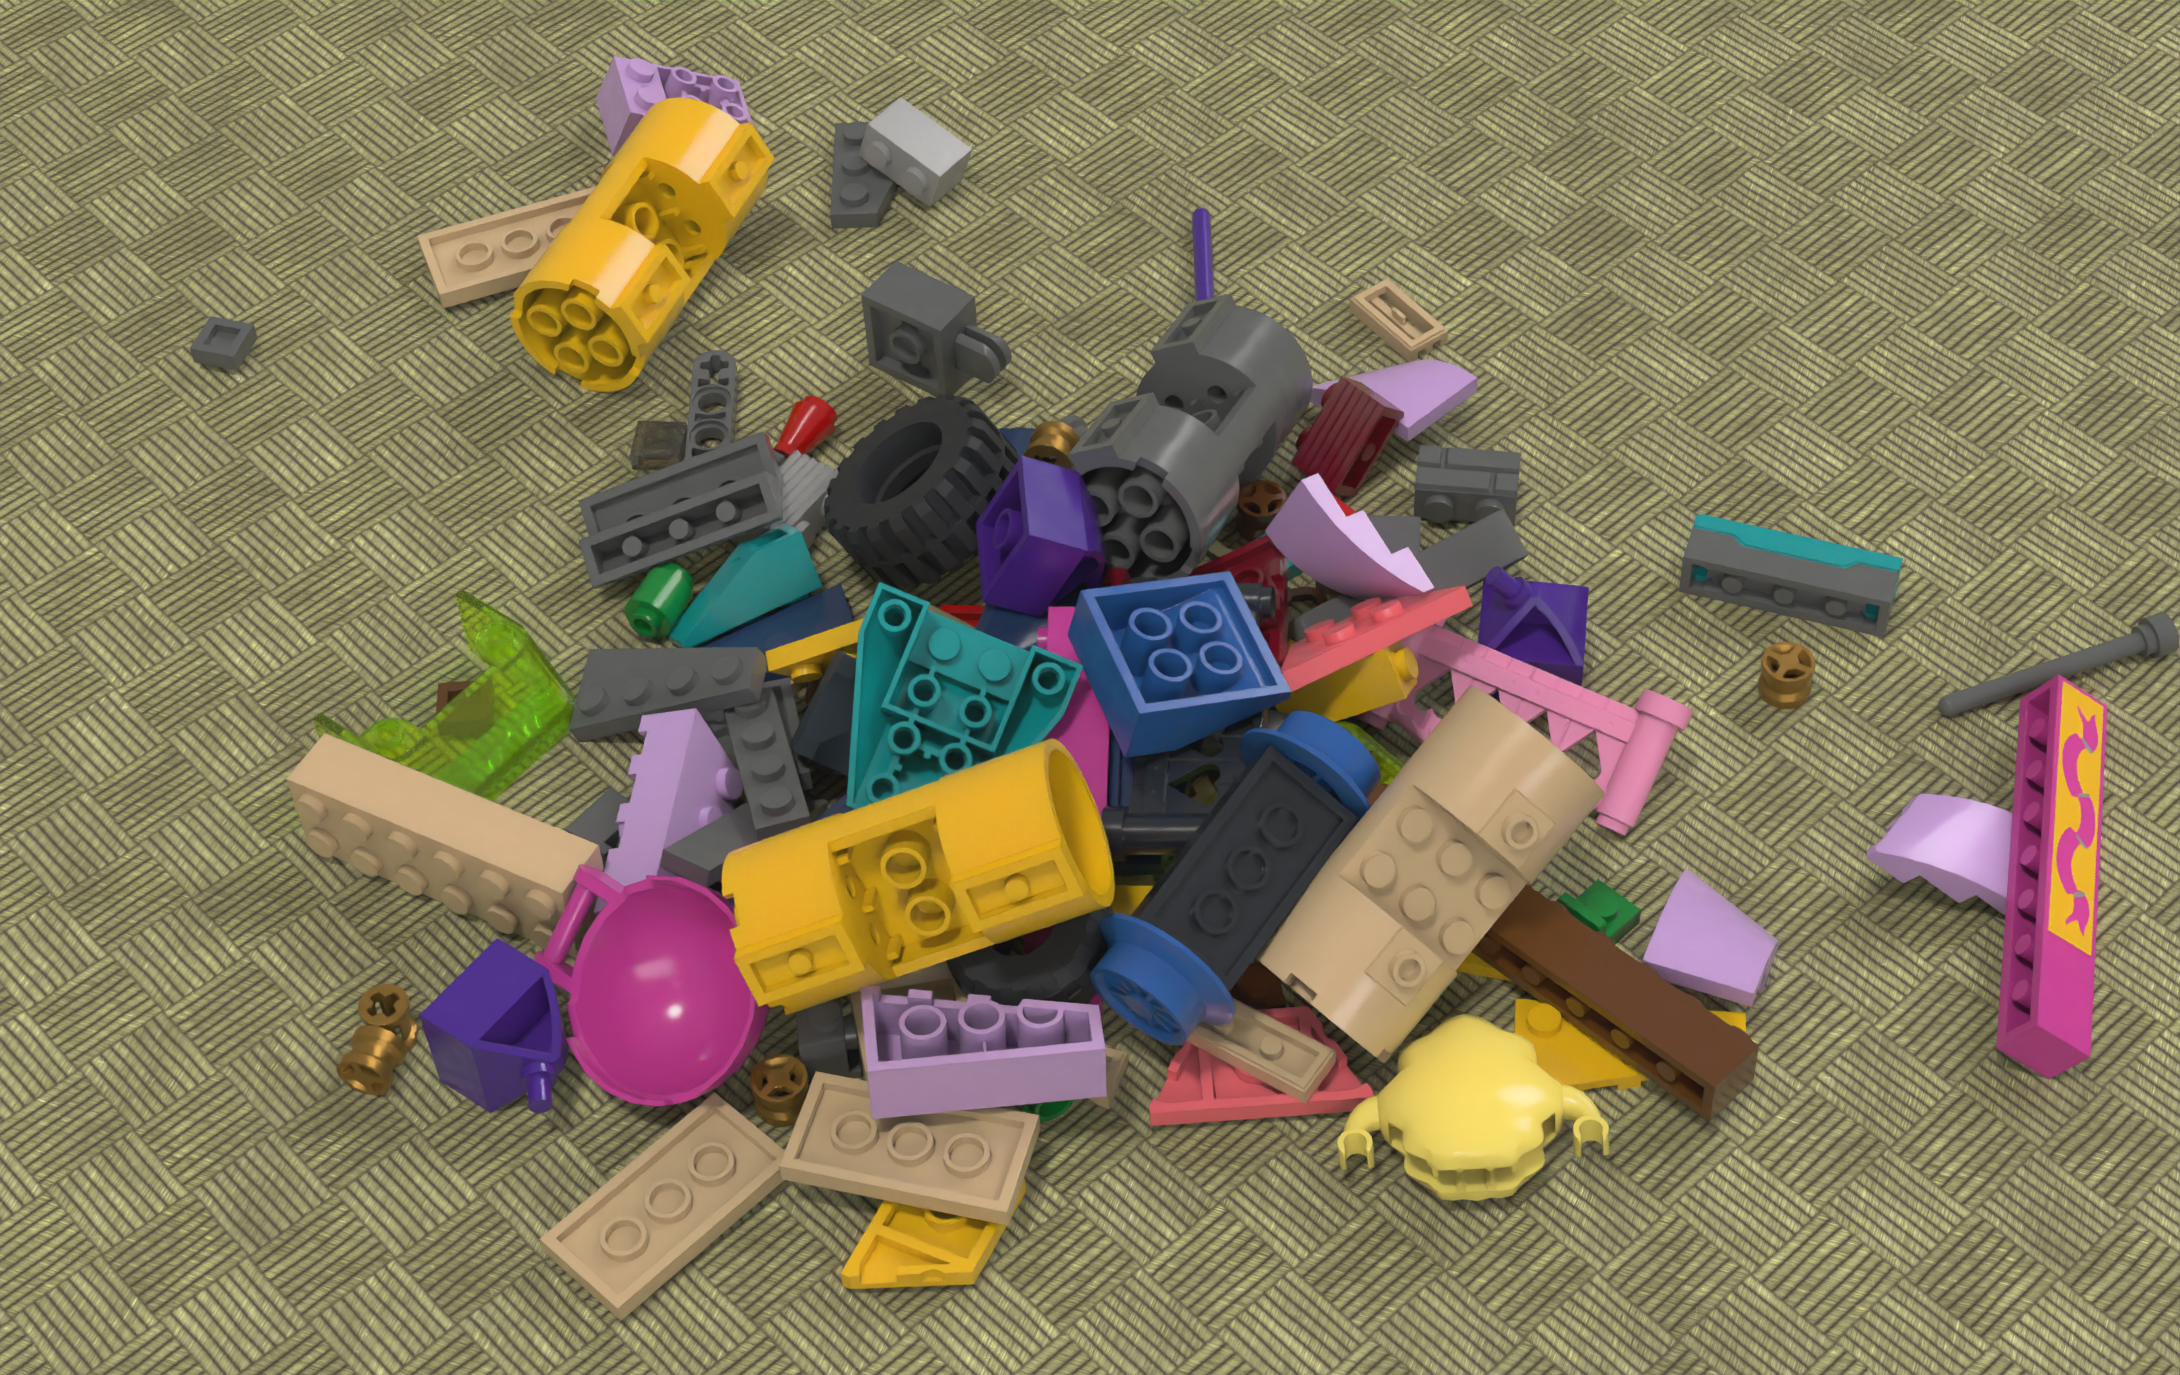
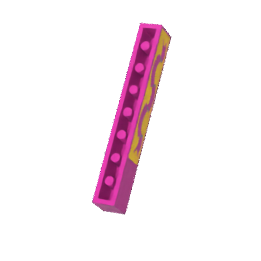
(2053, 879)

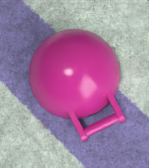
(654, 988)

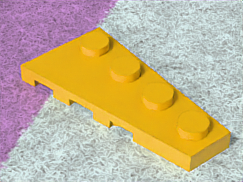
(1576, 1057)

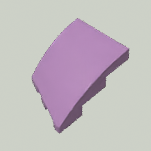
(1418, 388)
(1342, 549)
(1951, 844)
(1710, 944)

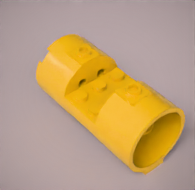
(640, 243)
(918, 878)

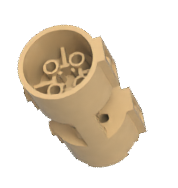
(1429, 871)

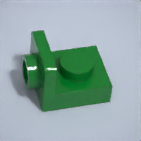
(1603, 910)

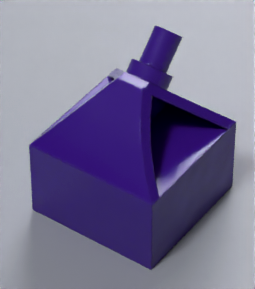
(1039, 539)
(1535, 623)
(499, 1031)

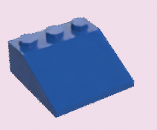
(1174, 660)

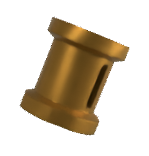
(394, 1008)

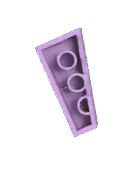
(677, 789)
(978, 1053)

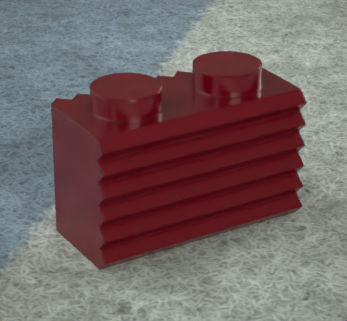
(1346, 436)

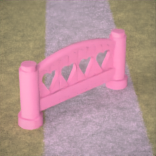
(1628, 739)

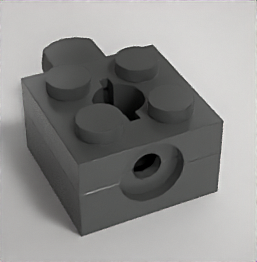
(928, 332)

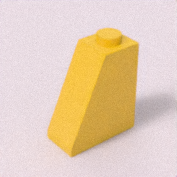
(1359, 687)

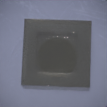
(658, 444)

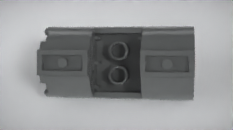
(1194, 434)

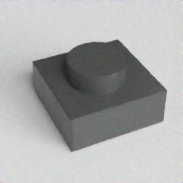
(223, 343)

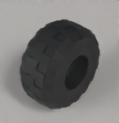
(1051, 972)

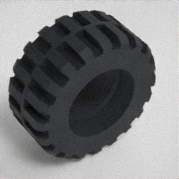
(916, 490)

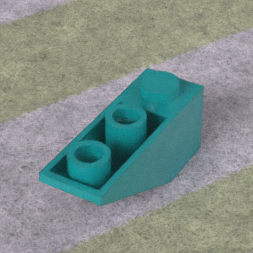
(753, 580)

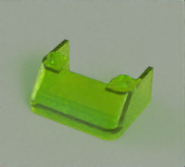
(492, 725)

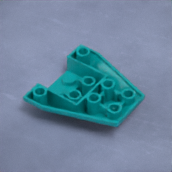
(942, 697)

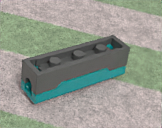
(1790, 575)

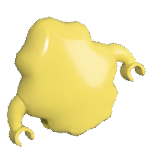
(1471, 1112)

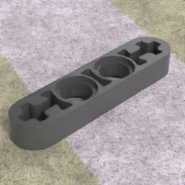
(716, 424)

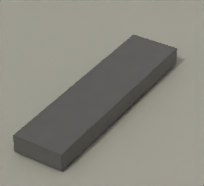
(703, 852)

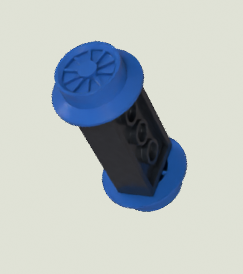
(1235, 878)

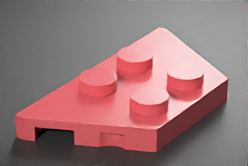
(1368, 630)
(1212, 1090)

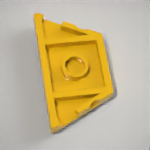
(921, 1248)

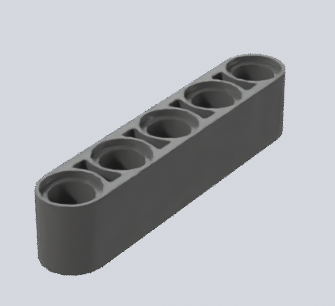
(1453, 562)

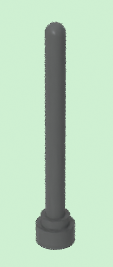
(2152, 637)

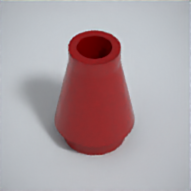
(806, 427)

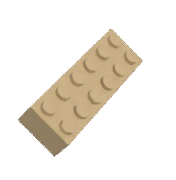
(439, 840)

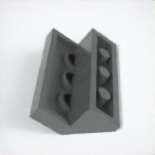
(681, 509)

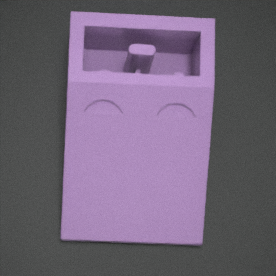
(637, 85)

